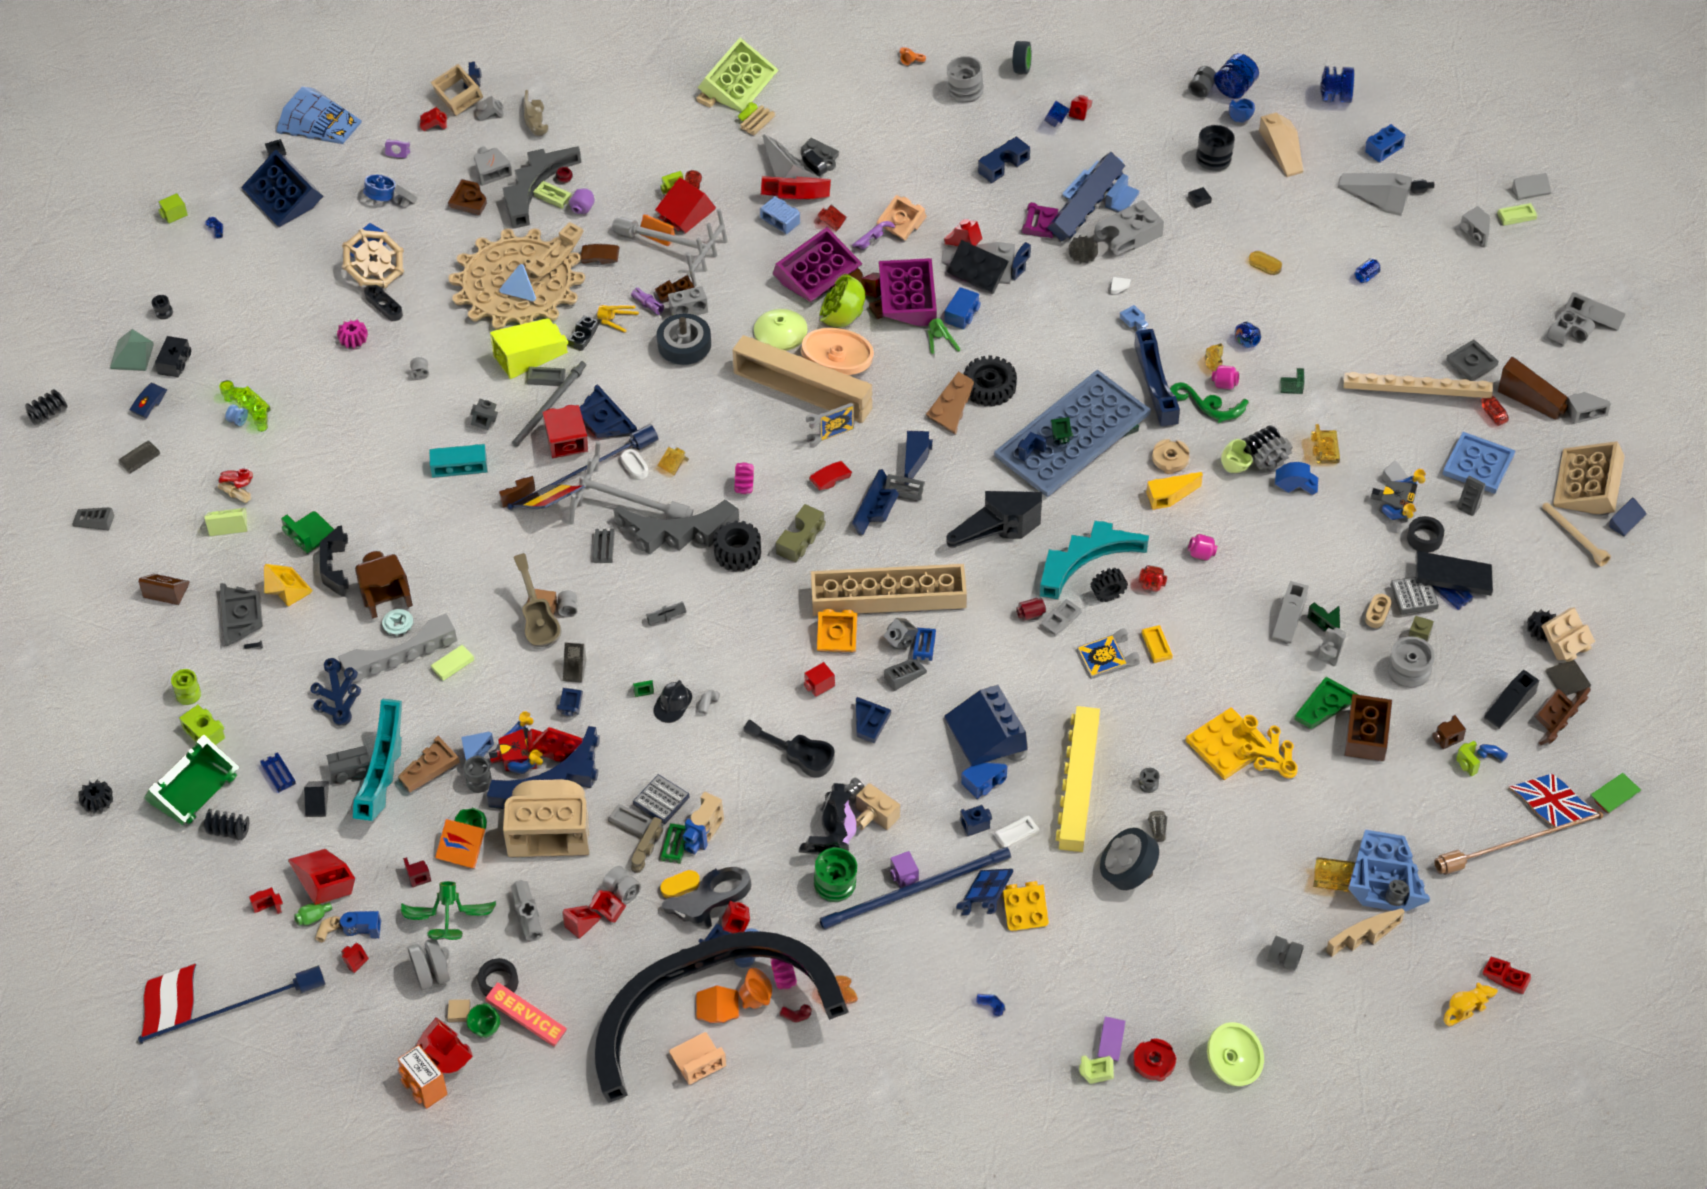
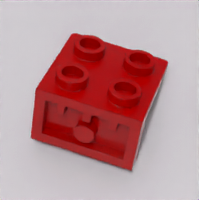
(553, 743)

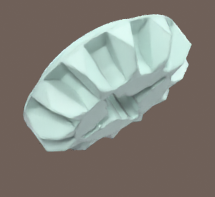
(396, 616)

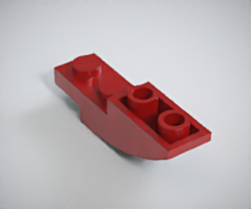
(795, 188)

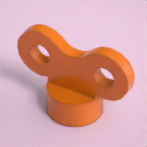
(908, 56)

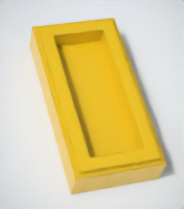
(1156, 644)

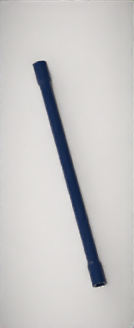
(838, 917)

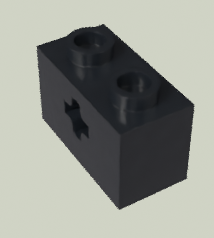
(173, 356)

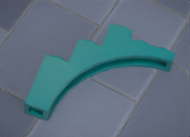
(1081, 550)
(380, 775)

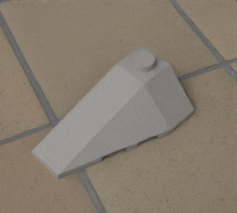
(784, 163)
(1383, 189)
(1003, 250)

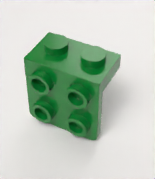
(306, 531)

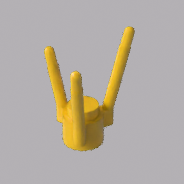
(607, 313)

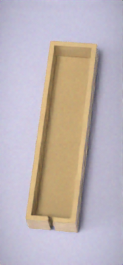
(801, 377)

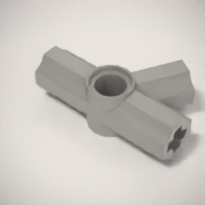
(526, 910)

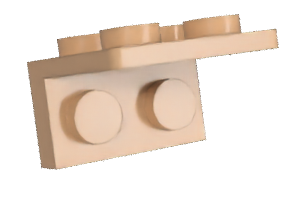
(698, 1058)

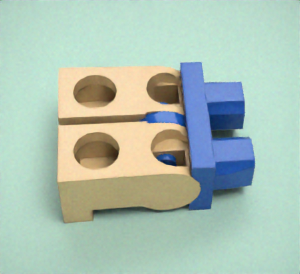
(703, 823)

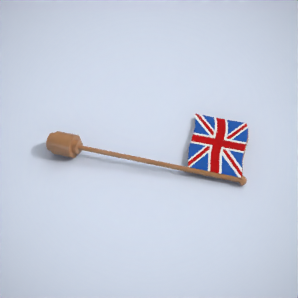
(1549, 800)

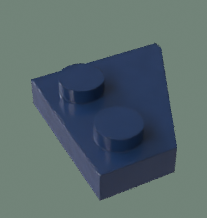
(870, 719)

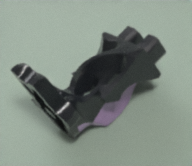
(837, 823)

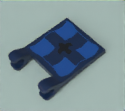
(986, 889)

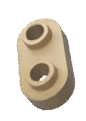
(1376, 614)

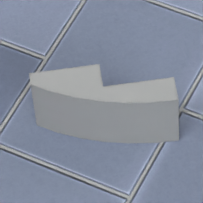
(1061, 618)

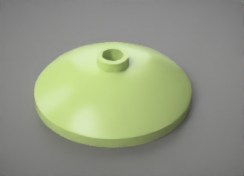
(781, 329)
(1243, 1050)

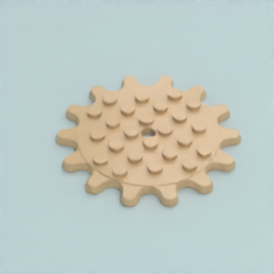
(495, 263)

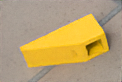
(1170, 490)

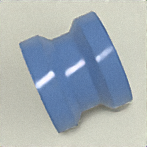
(236, 415)

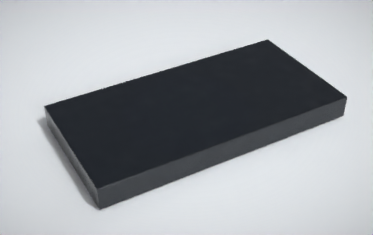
(1454, 573)

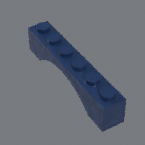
(1161, 395)

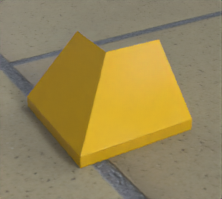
(285, 583)

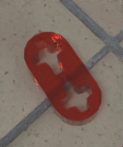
(1495, 410)

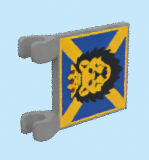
(831, 423)
(1105, 655)

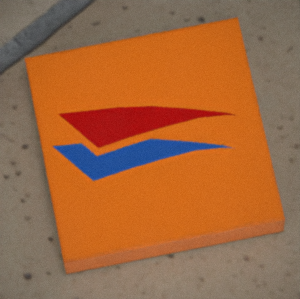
(460, 843)

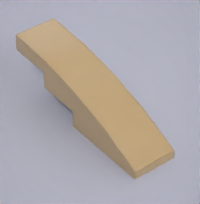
(1369, 929)

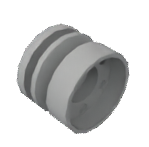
(965, 78)

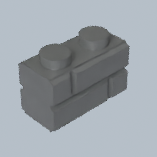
(348, 764)

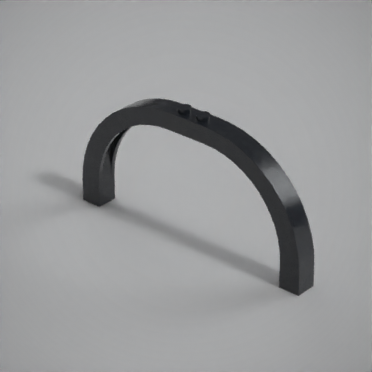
(691, 961)

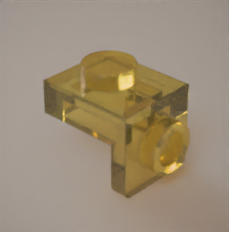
(1213, 356)
(672, 460)

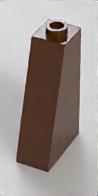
(1531, 390)

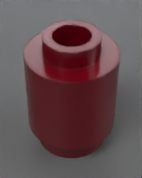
(1031, 609)

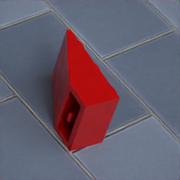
(323, 875)

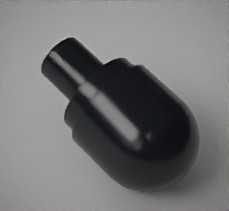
(1421, 186)

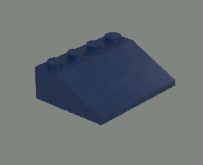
(281, 190)
(987, 726)

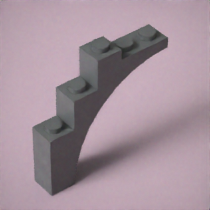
(540, 168)
(677, 533)

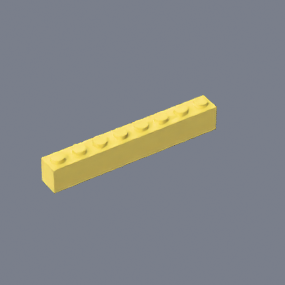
(1079, 779)

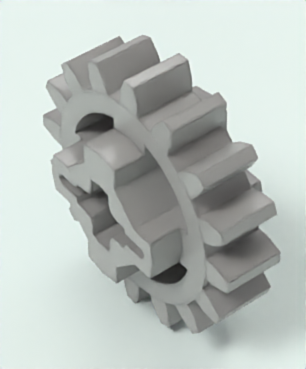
(1273, 453)

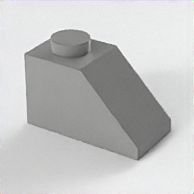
(1586, 407)

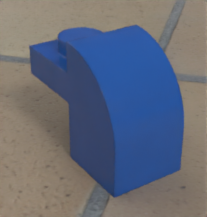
(1296, 475)

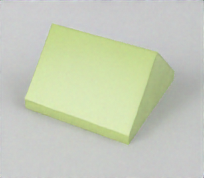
(226, 521)

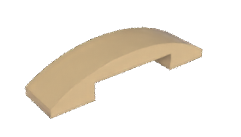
(557, 252)

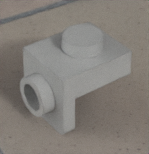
(489, 107)

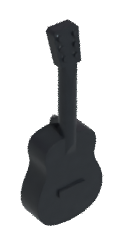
(812, 756)

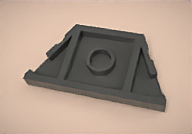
(240, 612)

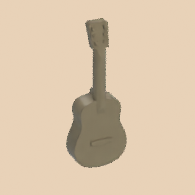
(540, 625)

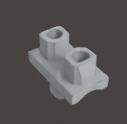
(1332, 645)

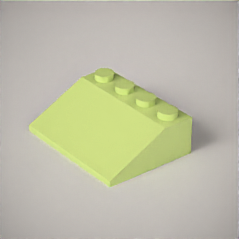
(738, 76)

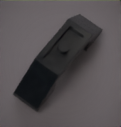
(331, 544)

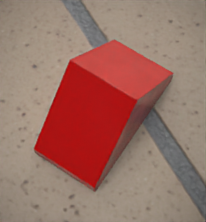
(580, 919)

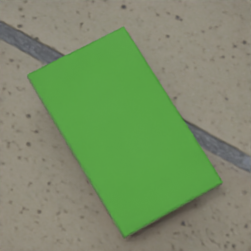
(1615, 793)

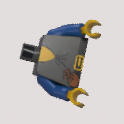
(1399, 496)

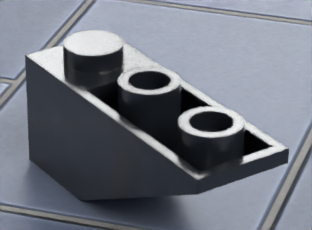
(1513, 698)

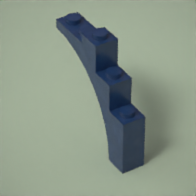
(577, 768)

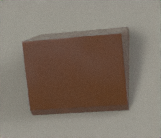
(163, 588)

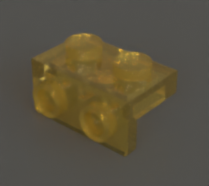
(1326, 445)

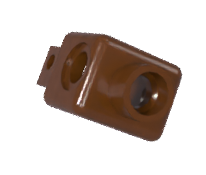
(382, 580)

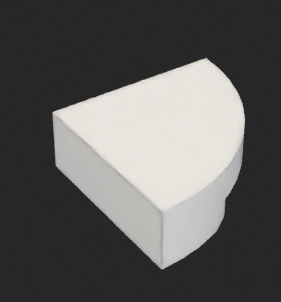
(1119, 285)

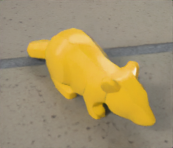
(1465, 1002)

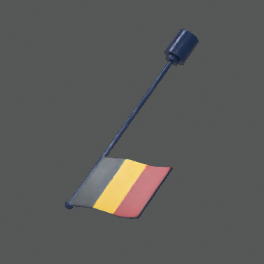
(553, 493)

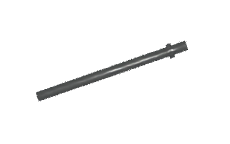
(575, 372)

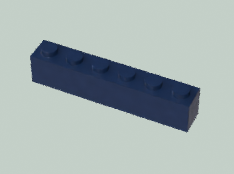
(1086, 196)

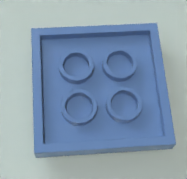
(1480, 460)

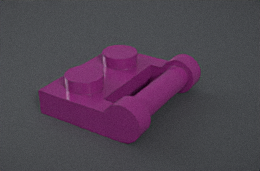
(1046, 215)

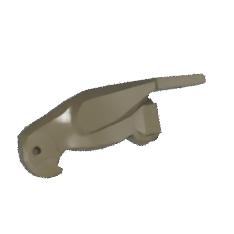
(533, 115)

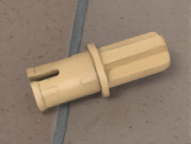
(233, 492)

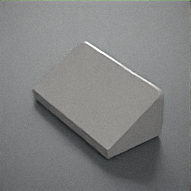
(1531, 186)

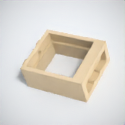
(462, 100)

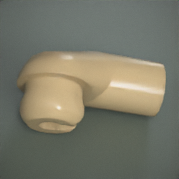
(326, 926)

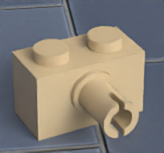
(876, 807)

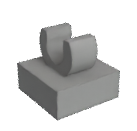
(405, 195)

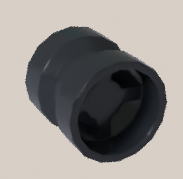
(162, 307)

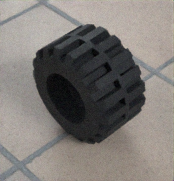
(735, 534)

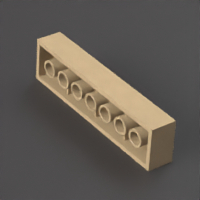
(889, 589)

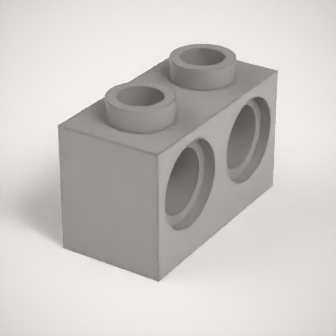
(688, 301)

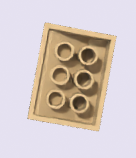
(1590, 478)

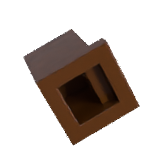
(1449, 733)

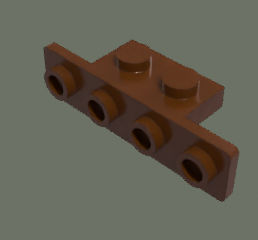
(1557, 711)

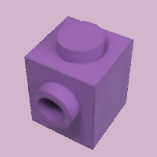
(904, 869)

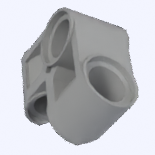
(1571, 325)

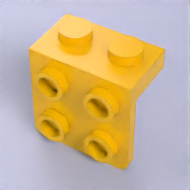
(1025, 906)

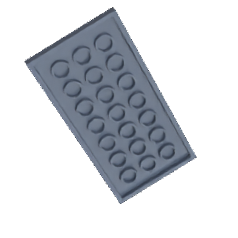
(1098, 418)

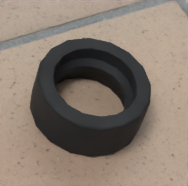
(1422, 545)
(497, 965)

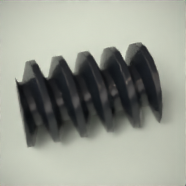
(45, 405)
(1255, 440)
(226, 826)

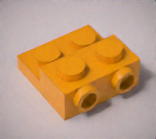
(837, 631)

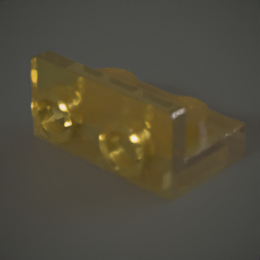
(1333, 874)

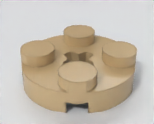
(1170, 464)

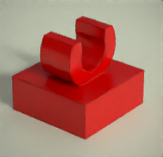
(354, 957)

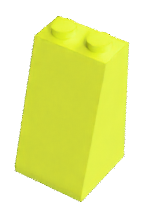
(527, 346)

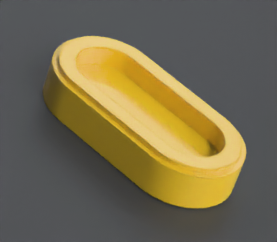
(680, 884)

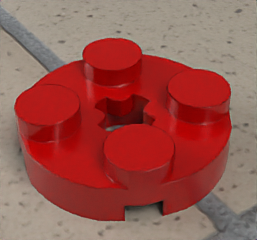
(1159, 1070)

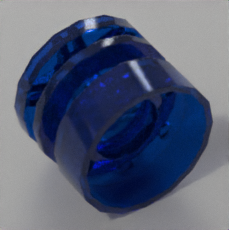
(1236, 76)
(1337, 84)

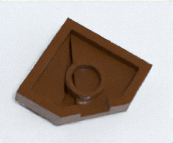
(468, 198)

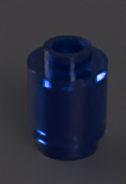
(1367, 270)

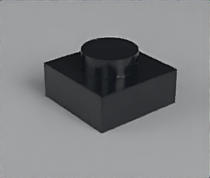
(277, 144)
(1199, 197)

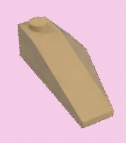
(1283, 142)

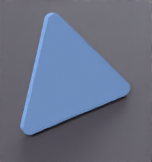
(519, 285)

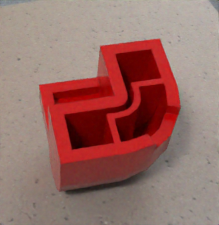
(444, 1047)

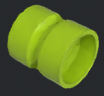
(186, 686)

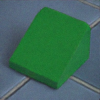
(643, 688)

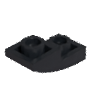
(583, 333)

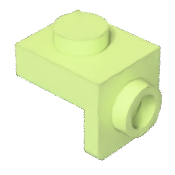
(1097, 1069)

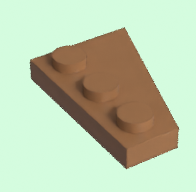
(432, 763)

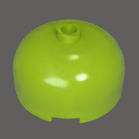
(843, 302)

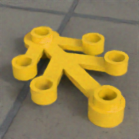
(1285, 765)

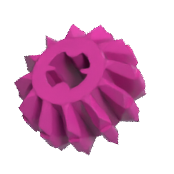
(352, 333)
(744, 478)
(783, 974)

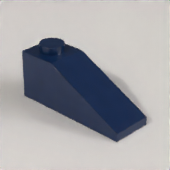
(917, 452)

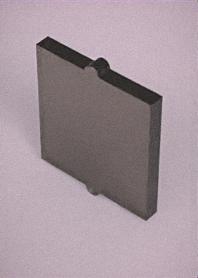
(1568, 677)

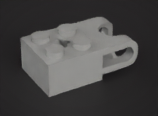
(1131, 227)

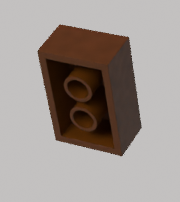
(1368, 727)

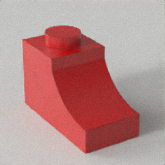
(967, 231)

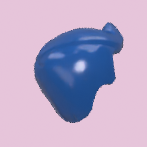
(1241, 110)

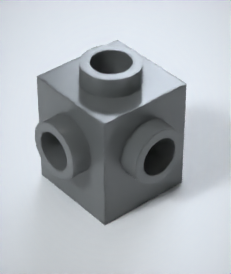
(483, 414)
(900, 633)

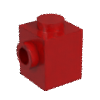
(819, 679)
(736, 917)

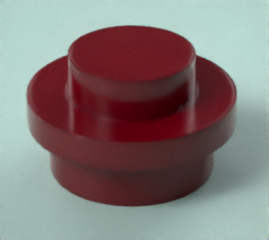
(564, 174)

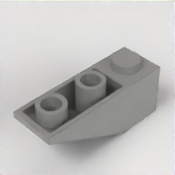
(1595, 310)
(1290, 611)

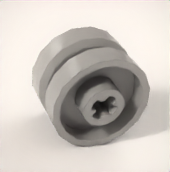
(1411, 661)
(432, 962)

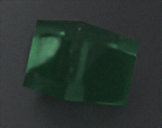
(1293, 385)

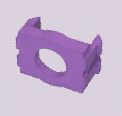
(403, 146)

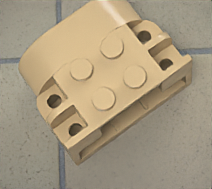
(546, 819)

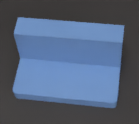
(1121, 195)

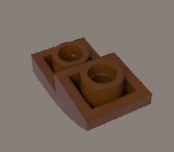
(600, 252)
(667, 288)
(523, 488)

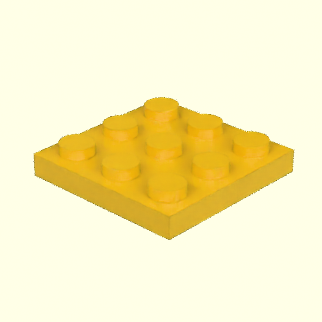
(1221, 742)

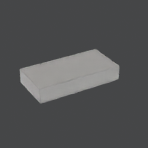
(630, 820)

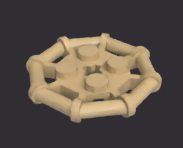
(376, 249)

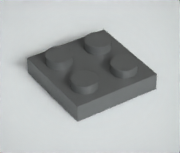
(1472, 360)

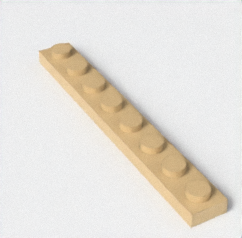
(1418, 385)

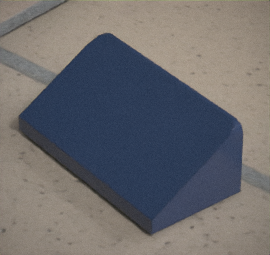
(1627, 517)

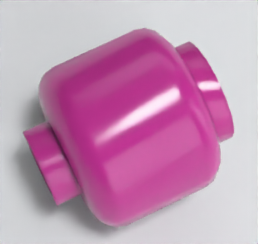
(1225, 377)
(1202, 547)

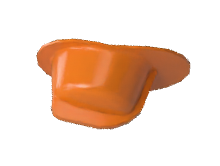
(756, 989)

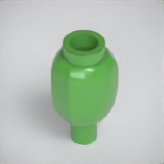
(311, 913)

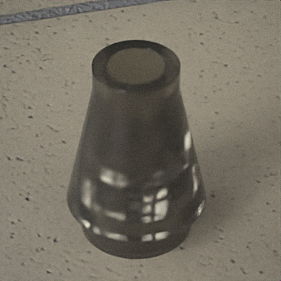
(1158, 824)

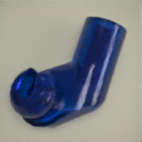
(214, 222)
(992, 1000)

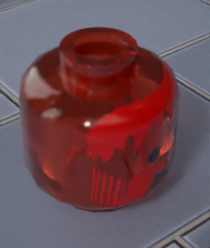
(1152, 578)

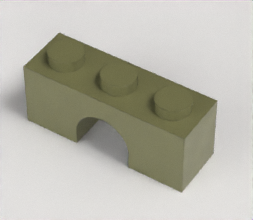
(794, 545)

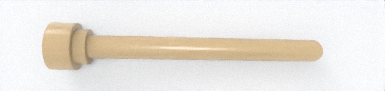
(1600, 556)

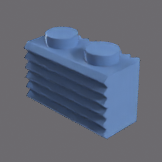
(780, 215)

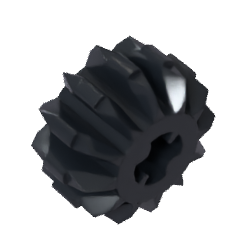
(1535, 623)
(95, 796)

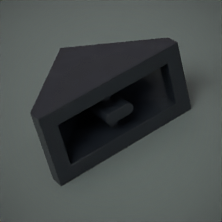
(316, 798)

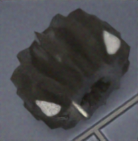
(1083, 249)

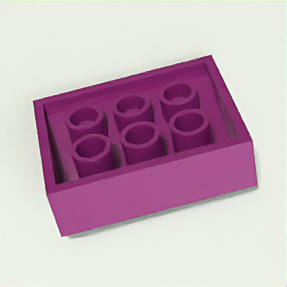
(816, 265)
(908, 290)

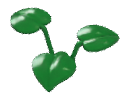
(447, 895)

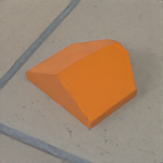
(717, 1004)

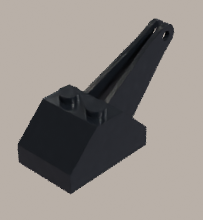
(1005, 513)

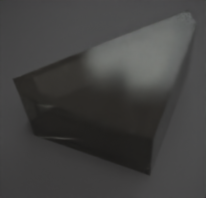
(574, 662)

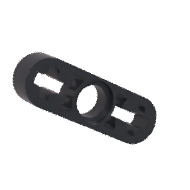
(385, 309)

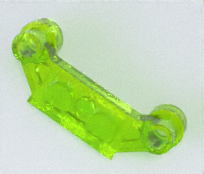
(249, 400)

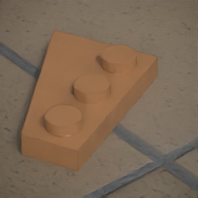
(951, 403)

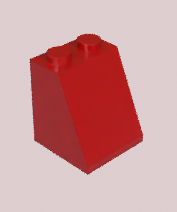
(684, 206)
(565, 431)

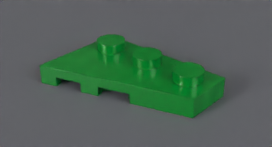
(1324, 703)

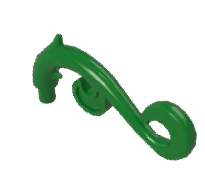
(1204, 405)

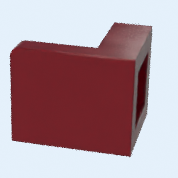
(872, 285)
(417, 872)

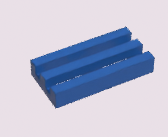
(924, 654)

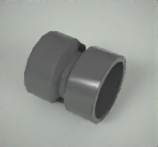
(1202, 82)
(477, 774)
(1285, 953)

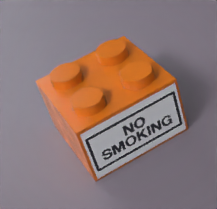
(422, 1077)

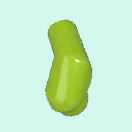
(750, 108)

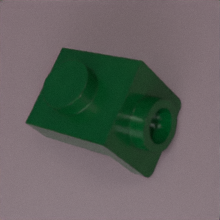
(1061, 430)

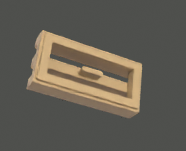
(754, 119)

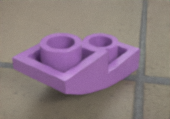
(1111, 1038)

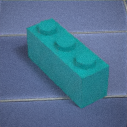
(458, 460)

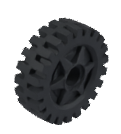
(992, 379)

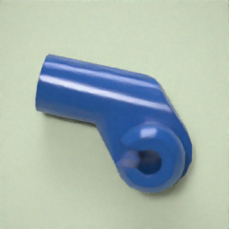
(1493, 750)

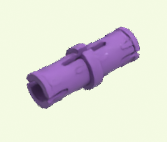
(647, 301)

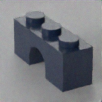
(993, 164)

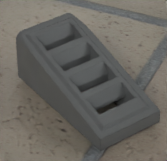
(1471, 498)
(103, 521)
(897, 682)

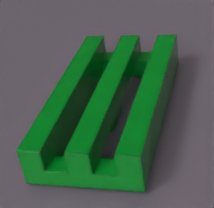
(672, 856)

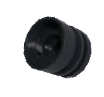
(1215, 147)

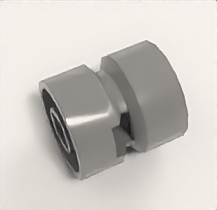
(621, 884)

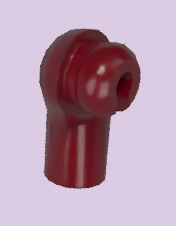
(798, 1015)

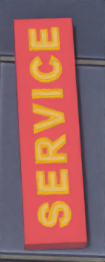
(526, 1014)

